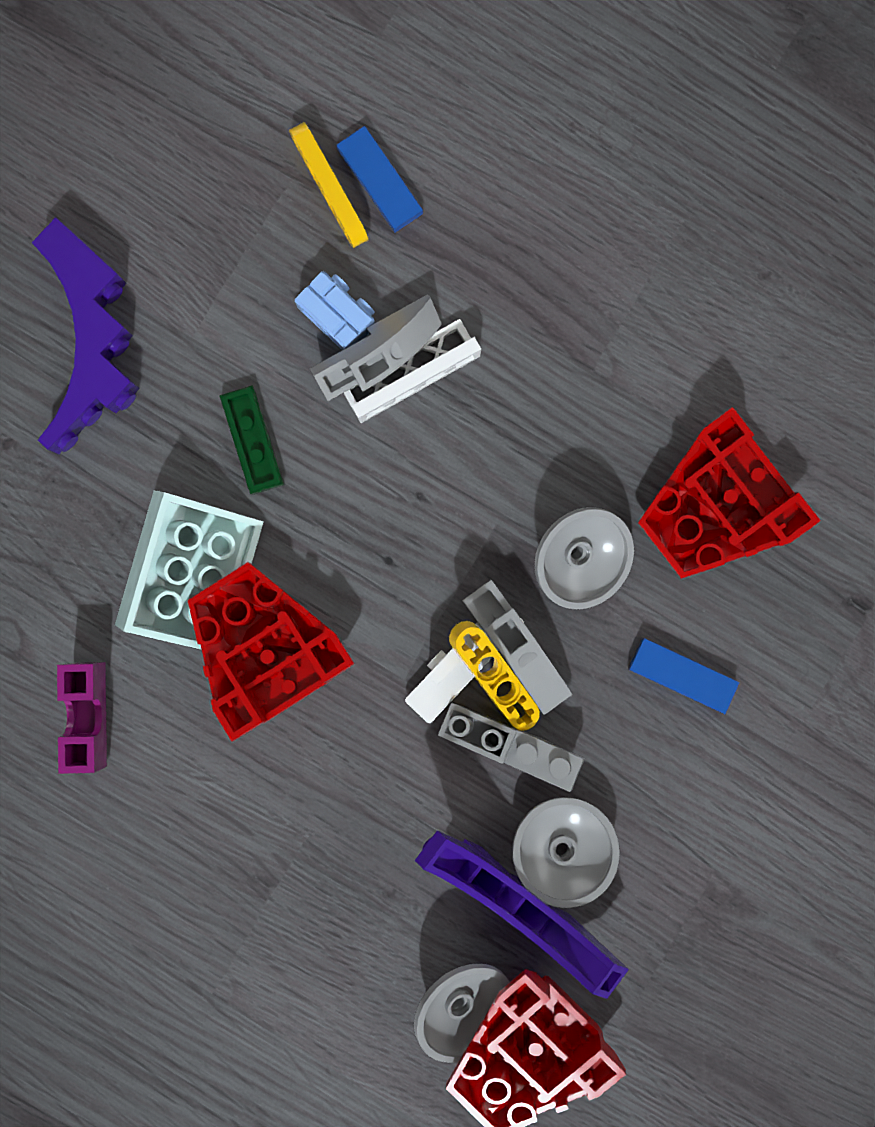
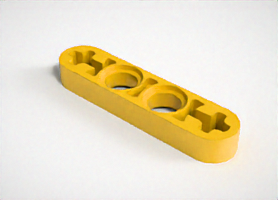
(328, 185)
(495, 676)

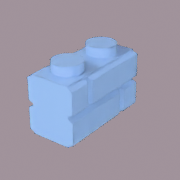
(335, 310)

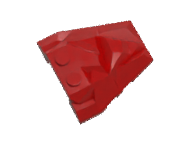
(724, 502)
(260, 649)
(532, 1056)

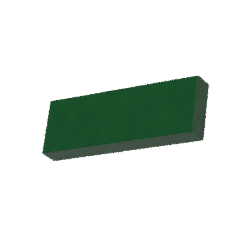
(251, 440)

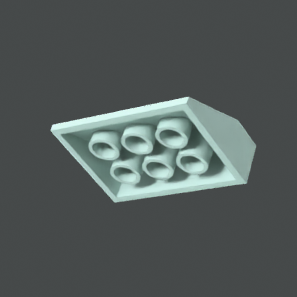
(178, 556)

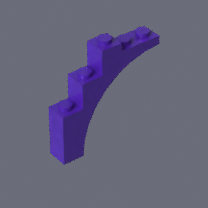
(99, 337)
(550, 928)

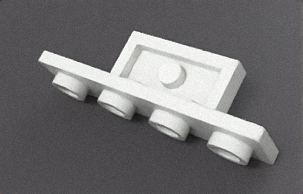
(443, 683)

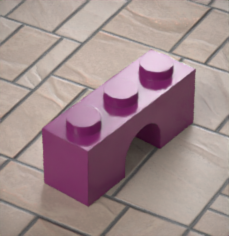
(85, 738)

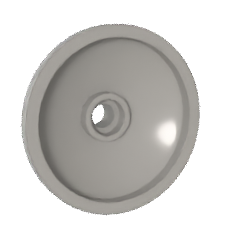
(596, 567)
(584, 868)
(455, 1009)

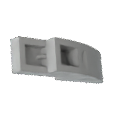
(380, 354)
(517, 647)
(511, 746)

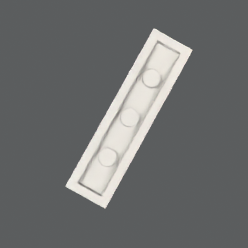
(419, 377)

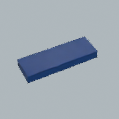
(379, 179)
(683, 675)

